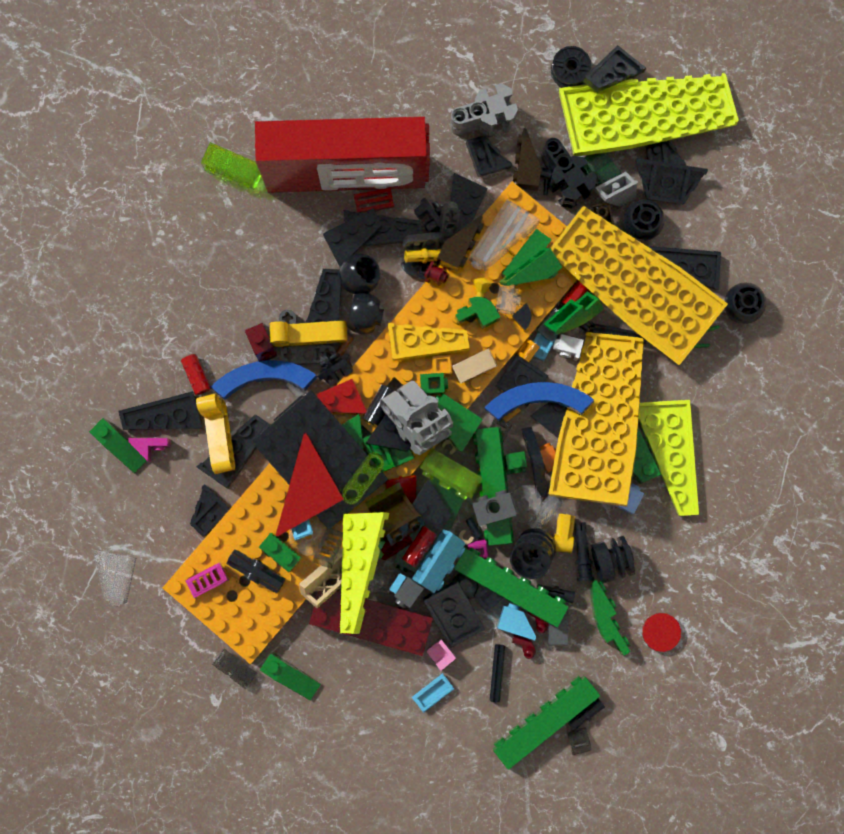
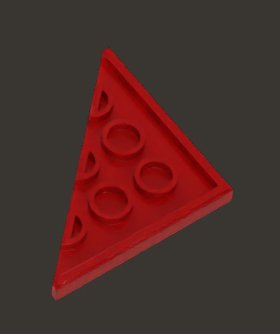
(309, 489)

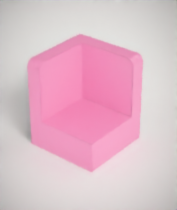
(441, 654)

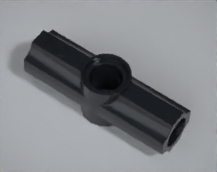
(255, 571)

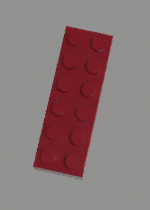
(380, 624)

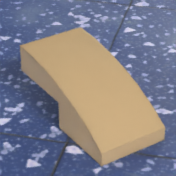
(474, 366)

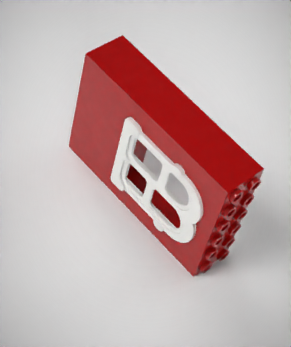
(343, 154)

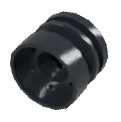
(616, 558)
(530, 562)

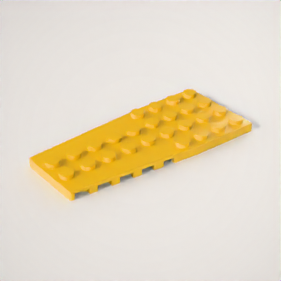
(638, 284)
(600, 446)

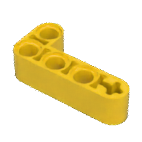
(287, 334)
(218, 432)

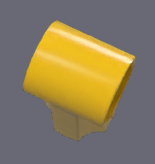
(564, 533)

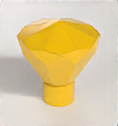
(481, 286)

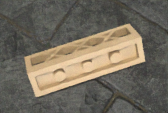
(318, 578)

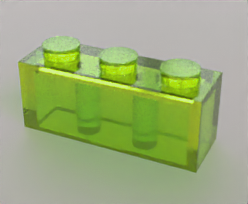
(231, 166)
(451, 474)

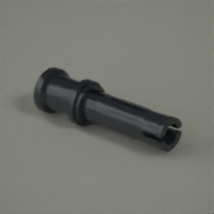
(583, 561)

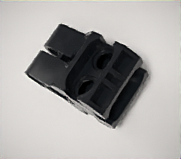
(571, 177)

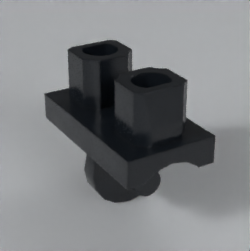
(426, 209)
(328, 372)

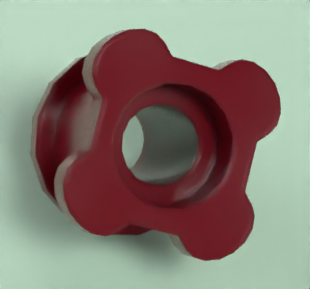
(436, 274)

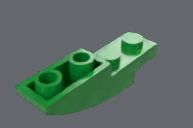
(602, 611)

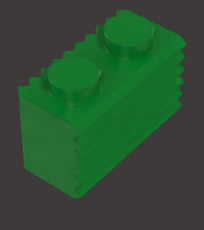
(280, 552)

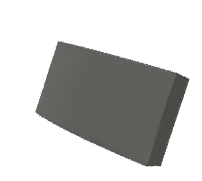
(559, 635)

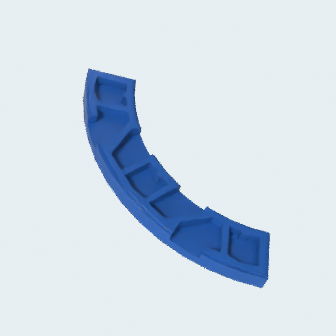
(263, 371)
(538, 393)

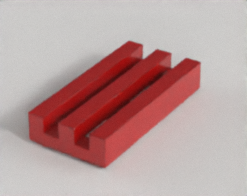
(374, 200)

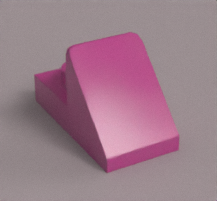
(145, 445)

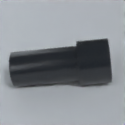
(476, 532)

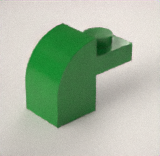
(482, 309)

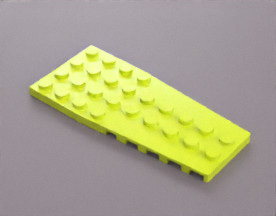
(645, 112)

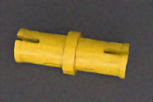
(421, 255)

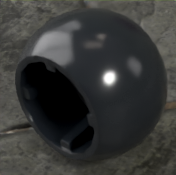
(648, 208)
(359, 274)
(757, 299)
(365, 313)

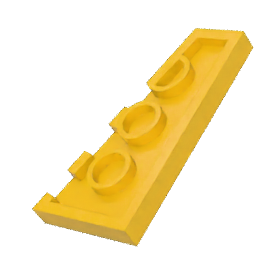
(424, 341)

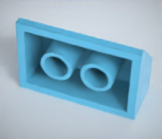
(439, 561)

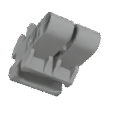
(485, 113)
(417, 417)

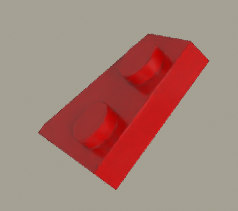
(343, 398)

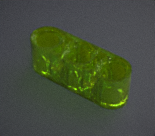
(364, 468)

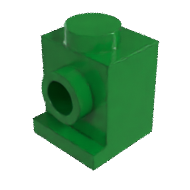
(427, 379)
(515, 463)

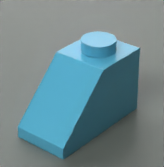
(515, 622)

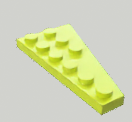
(670, 438)
(359, 563)

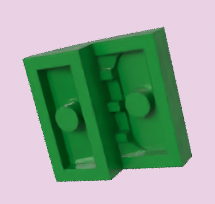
(391, 457)

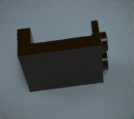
(402, 515)

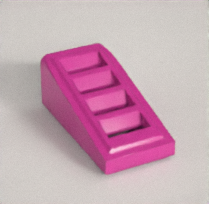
(224, 578)

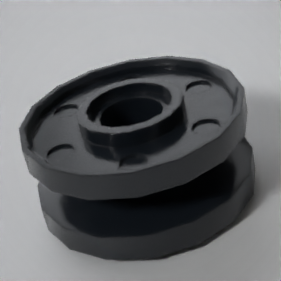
(570, 56)

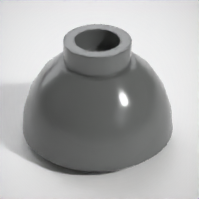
(468, 585)

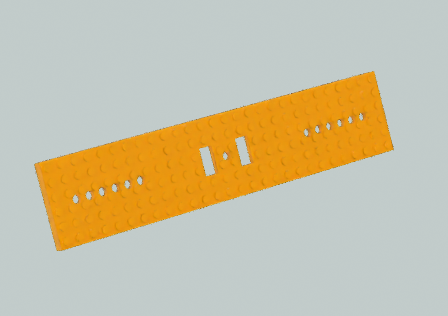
(261, 613)

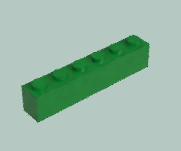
(494, 476)
(511, 588)
(546, 722)

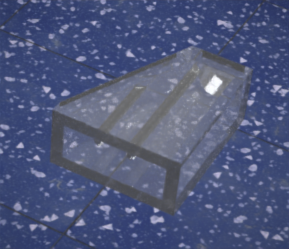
(115, 576)

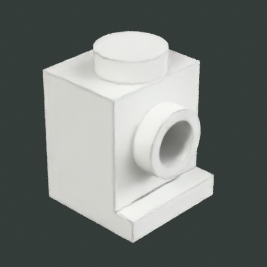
(568, 346)

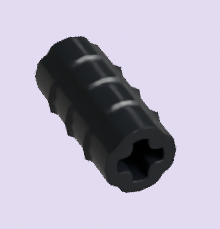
(375, 412)

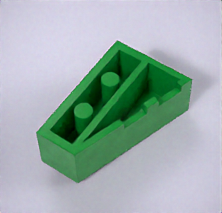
(644, 464)

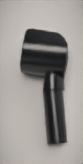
(546, 174)

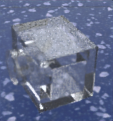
(507, 299)

